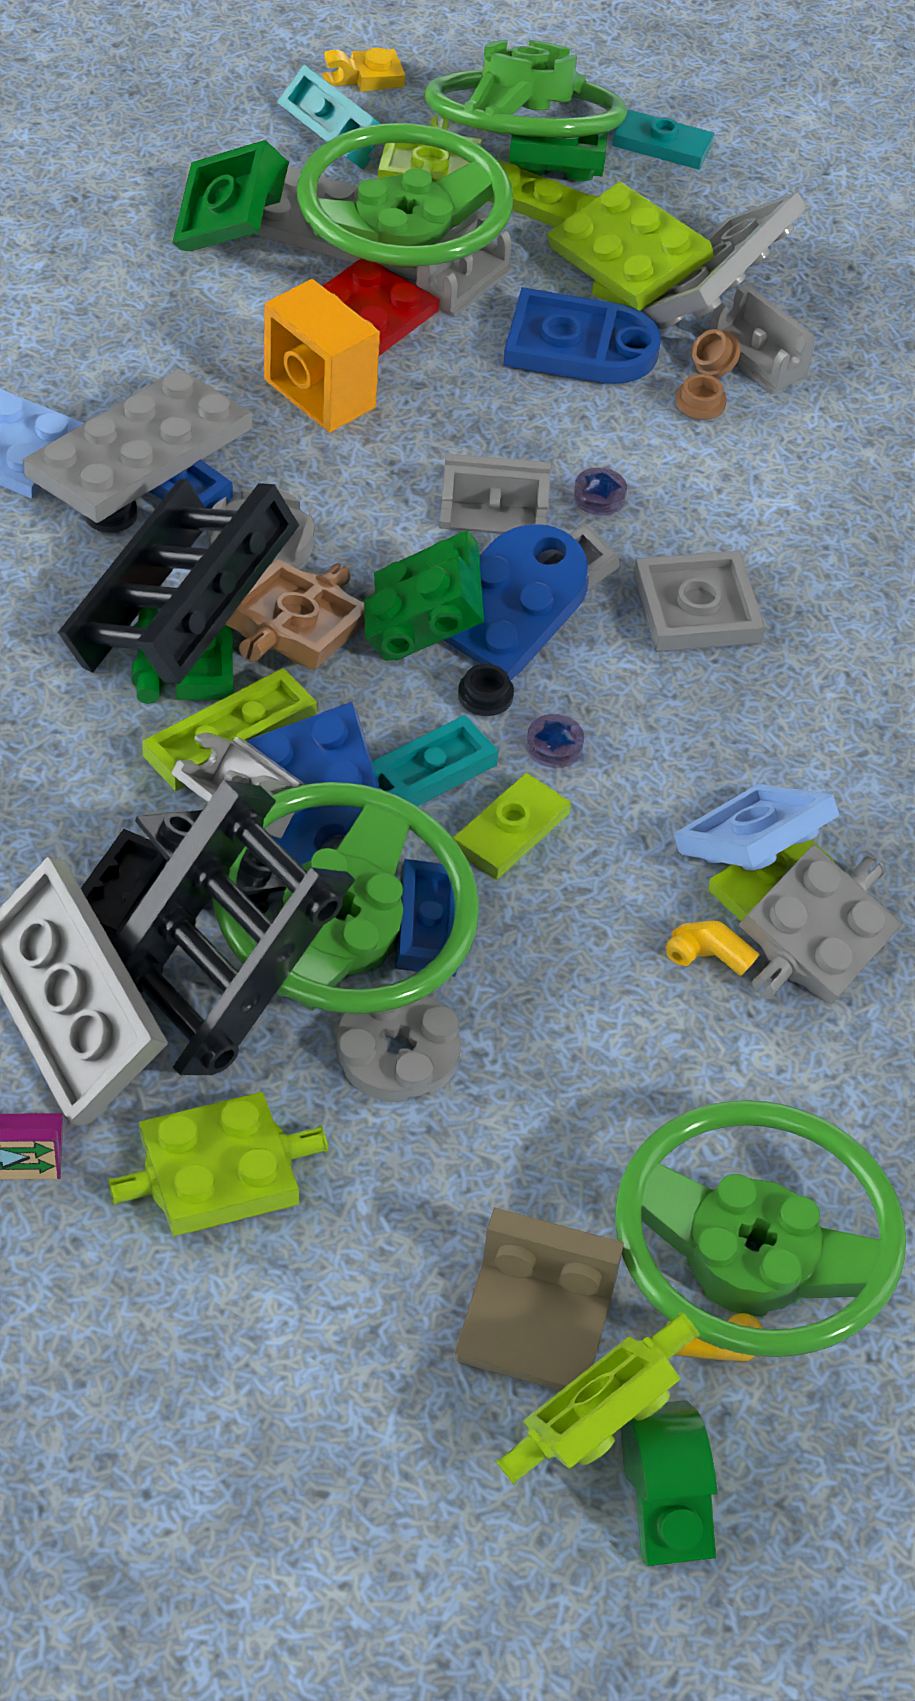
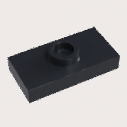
(122, 880)

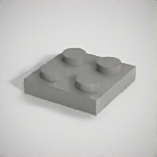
(698, 601)

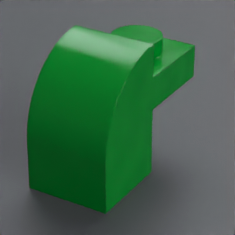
(674, 1479)

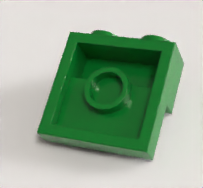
(576, 156)
(229, 195)
(425, 598)

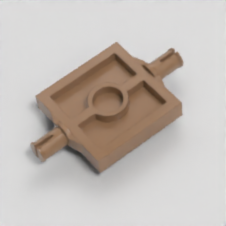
(298, 614)

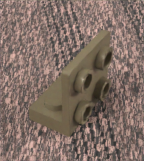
(539, 1300)

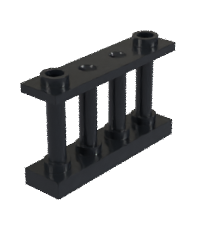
(204, 599)
(179, 894)

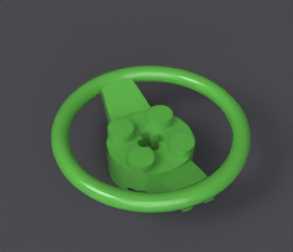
(528, 79)
(407, 213)
(371, 904)
(795, 1254)

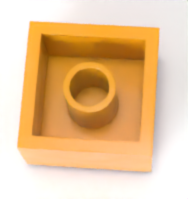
(321, 354)

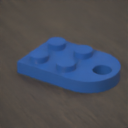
(581, 338)
(523, 597)
(320, 751)

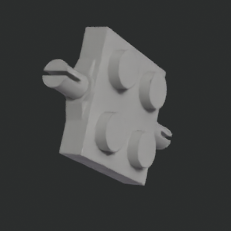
(819, 926)

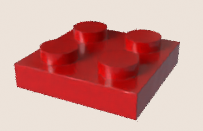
(383, 299)

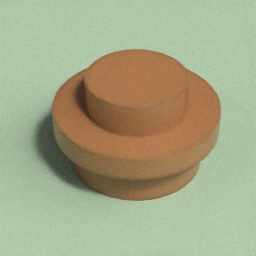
(715, 352)
(701, 397)

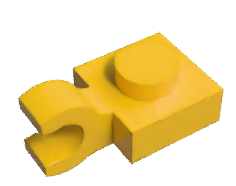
(368, 69)

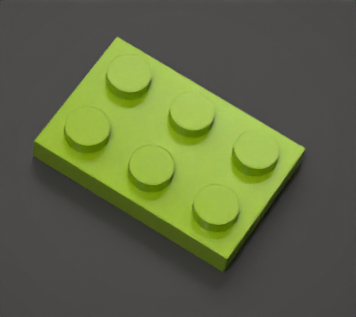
(630, 245)

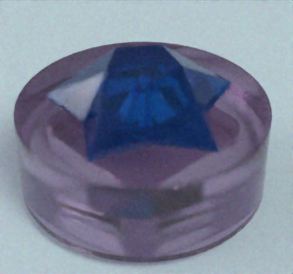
(600, 491)
(555, 741)

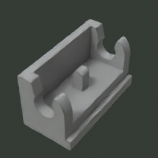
(468, 278)
(771, 342)
(493, 493)
(238, 763)

